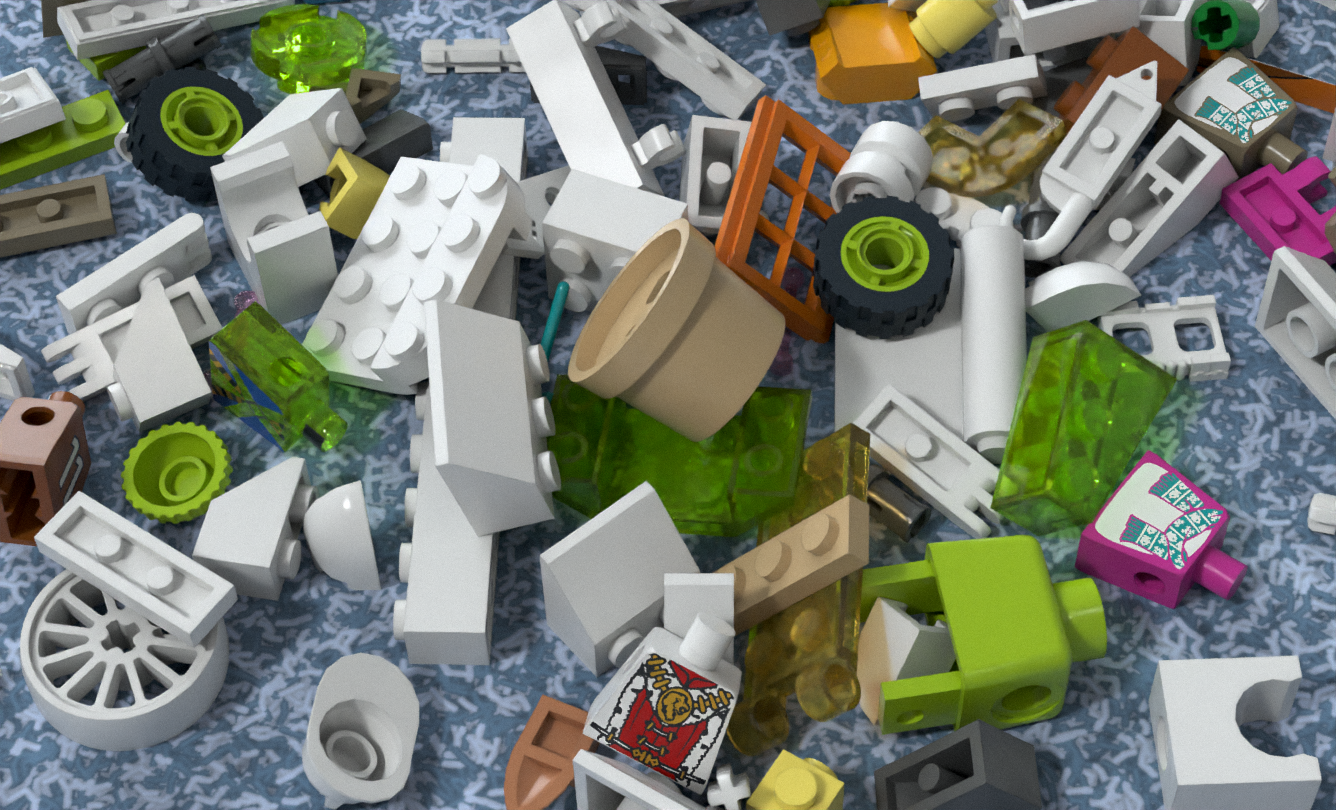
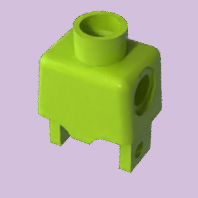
(1007, 629)

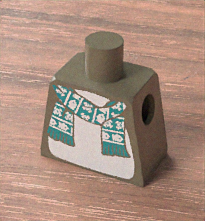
(1239, 114)

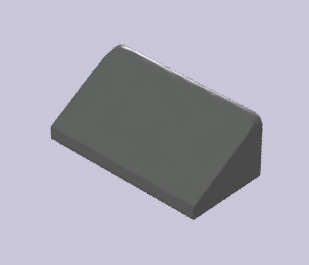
(388, 140)

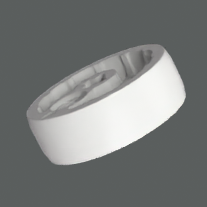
(99, 656)

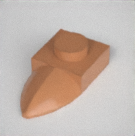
(544, 755)

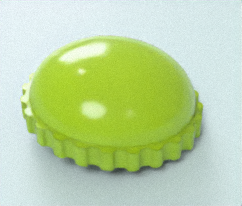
(176, 472)

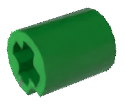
(1225, 24)

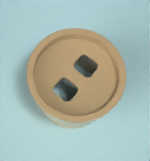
(678, 335)

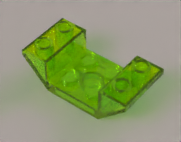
(706, 486)

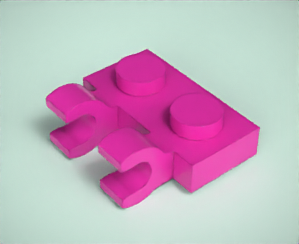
(1278, 209)

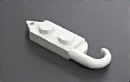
(1093, 156)

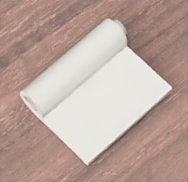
(963, 363)

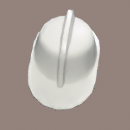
(361, 731)

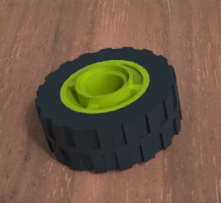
(186, 127)
(891, 235)

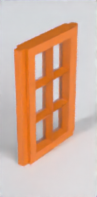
(742, 215)

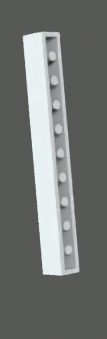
(447, 564)

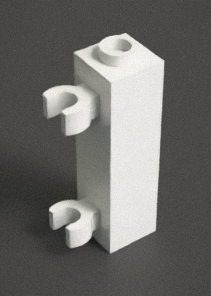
(580, 99)

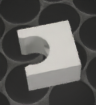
(272, 235)
(1199, 741)

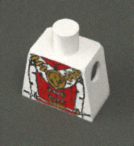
(671, 702)

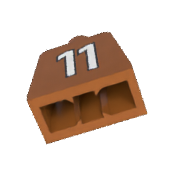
(40, 462)

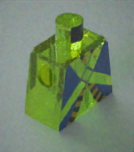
(272, 382)

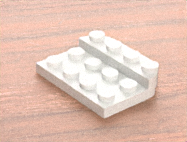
(423, 242)

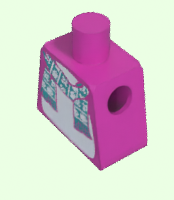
(1160, 537)

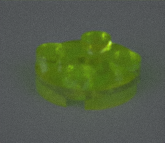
(307, 48)

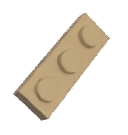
(799, 561)

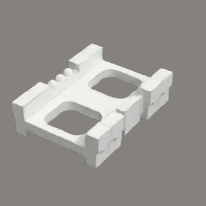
(1160, 321)

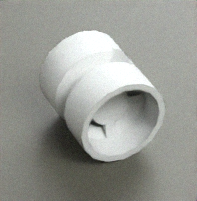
(884, 162)

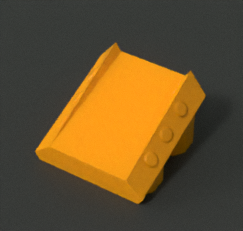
(868, 54)

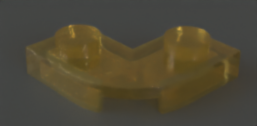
(996, 158)

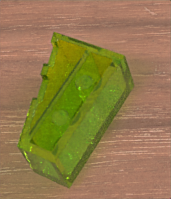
(1075, 427)

